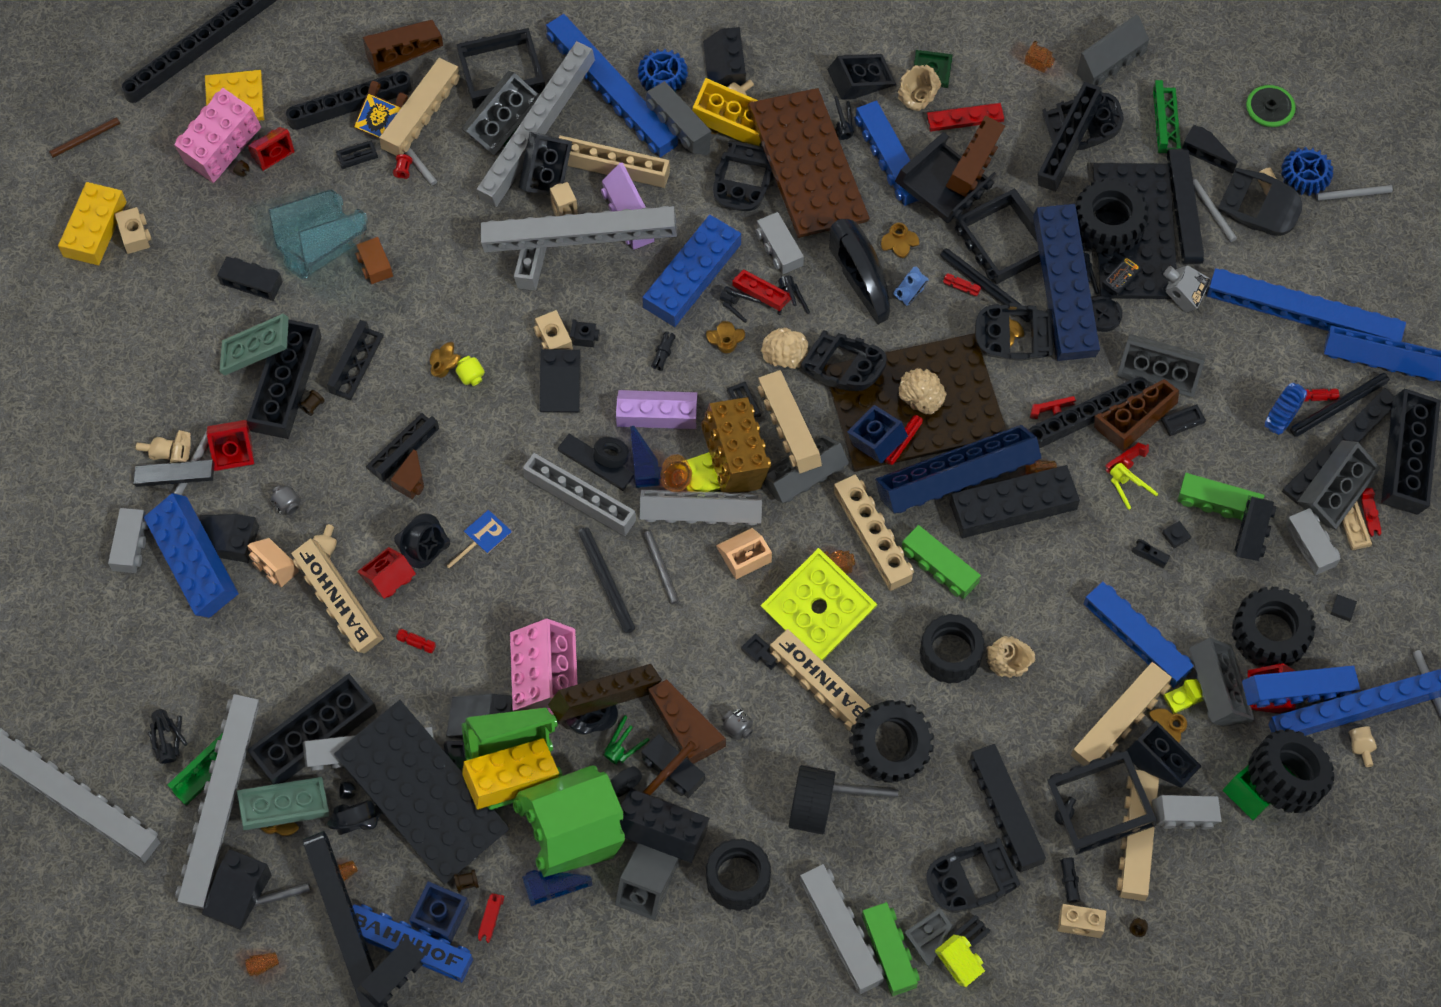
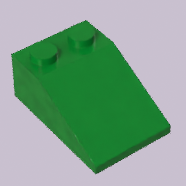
(1245, 795)

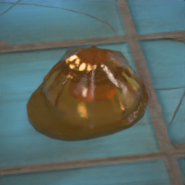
(676, 473)

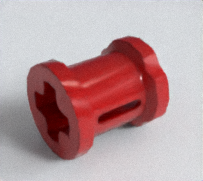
(402, 166)

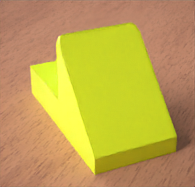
(1184, 696)

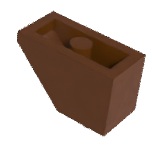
(409, 478)

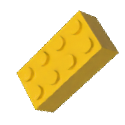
(726, 112)
(92, 223)
(506, 772)

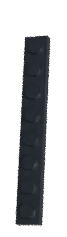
(1354, 431)

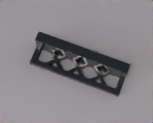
(349, 355)
(397, 458)

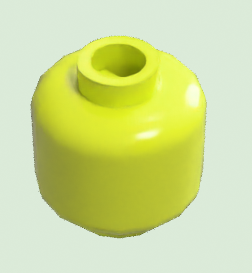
(470, 371)

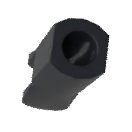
(1154, 555)

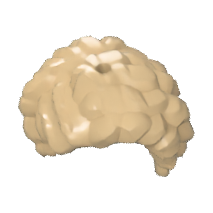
(918, 87)
(785, 348)
(922, 390)
(1009, 657)

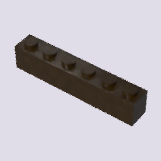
(603, 692)

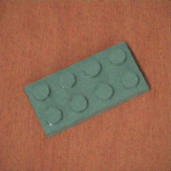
(254, 344)
(282, 803)

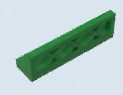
(1162, 120)
(193, 778)

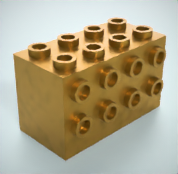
(735, 445)

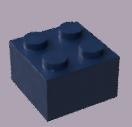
(877, 434)
(439, 911)

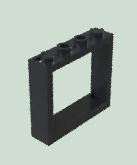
(493, 43)
(1023, 212)
(1110, 834)

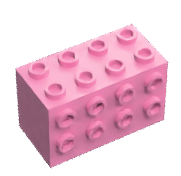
(217, 135)
(541, 663)

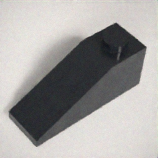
(1208, 148)

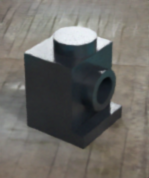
(584, 334)

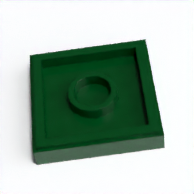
(939, 61)

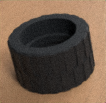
(958, 626)
(812, 799)
(738, 899)

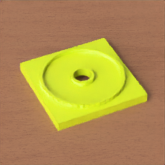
(825, 581)

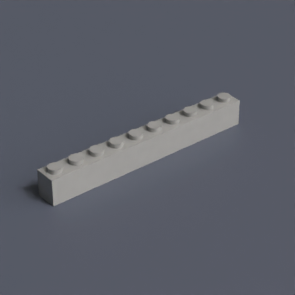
(537, 120)
(578, 229)
(77, 799)
(218, 802)

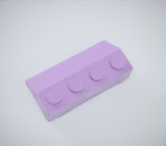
(623, 195)
(656, 409)

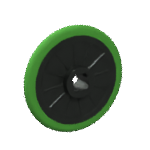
(1262, 113)

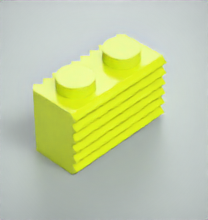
(960, 960)

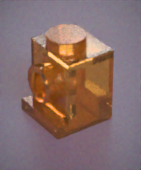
(1039, 57)
(843, 560)

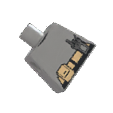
(1186, 286)

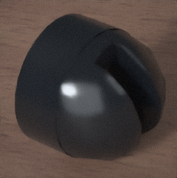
(345, 790)

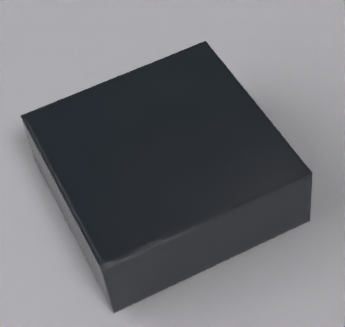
(1343, 607)

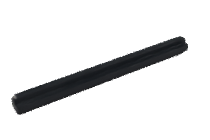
(979, 279)
(1340, 404)
(606, 580)

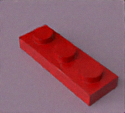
(761, 290)

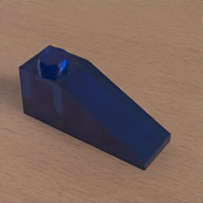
(645, 462)
(546, 888)

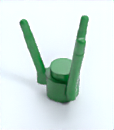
(614, 750)

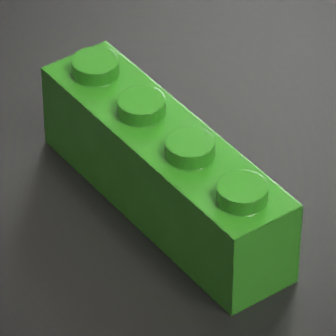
(1214, 496)
(941, 562)
(889, 948)

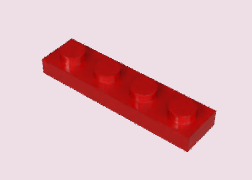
(963, 116)

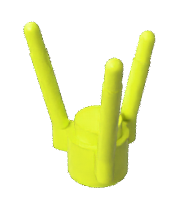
(1122, 474)

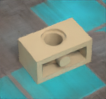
(563, 200)
(129, 221)
(552, 324)
(1082, 921)

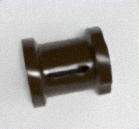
(311, 402)
(466, 881)

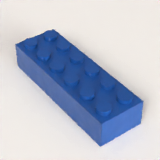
(692, 270)
(191, 555)

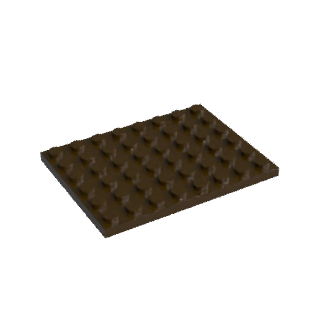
(964, 417)

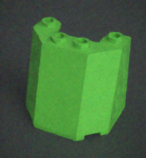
(506, 730)
(573, 820)

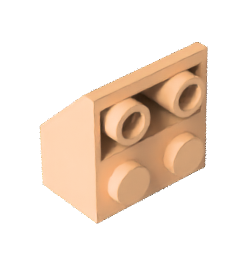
(745, 553)
(272, 561)

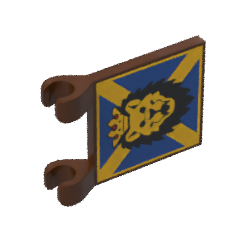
(377, 112)

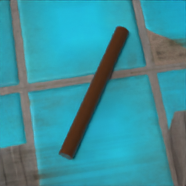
(84, 137)
(669, 768)

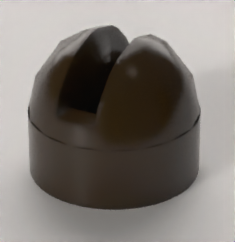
(241, 165)
(1136, 931)

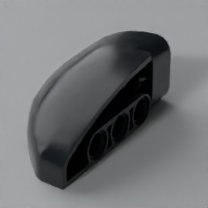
(853, 248)

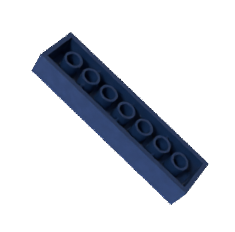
(1066, 282)
(958, 469)

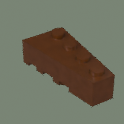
(401, 45)
(976, 157)
(1137, 414)
(685, 722)

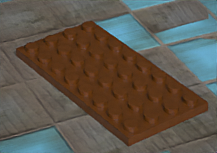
(807, 161)

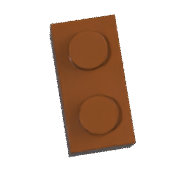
(374, 260)

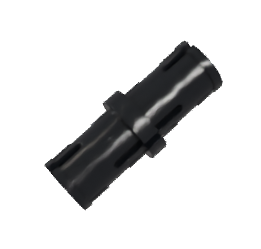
(663, 351)
(1070, 880)

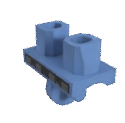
(911, 286)

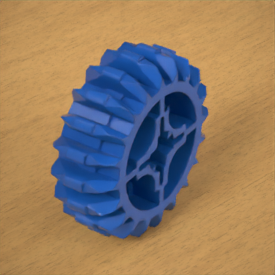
(662, 66)
(1306, 164)
(1285, 408)

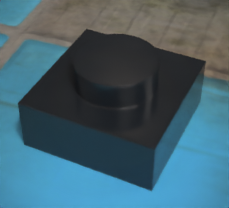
(1176, 534)

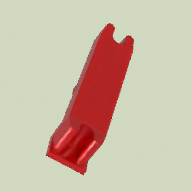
(1055, 406)
(1126, 457)
(1370, 511)
(490, 917)

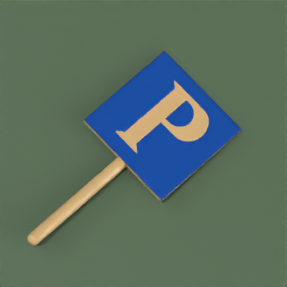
(486, 533)

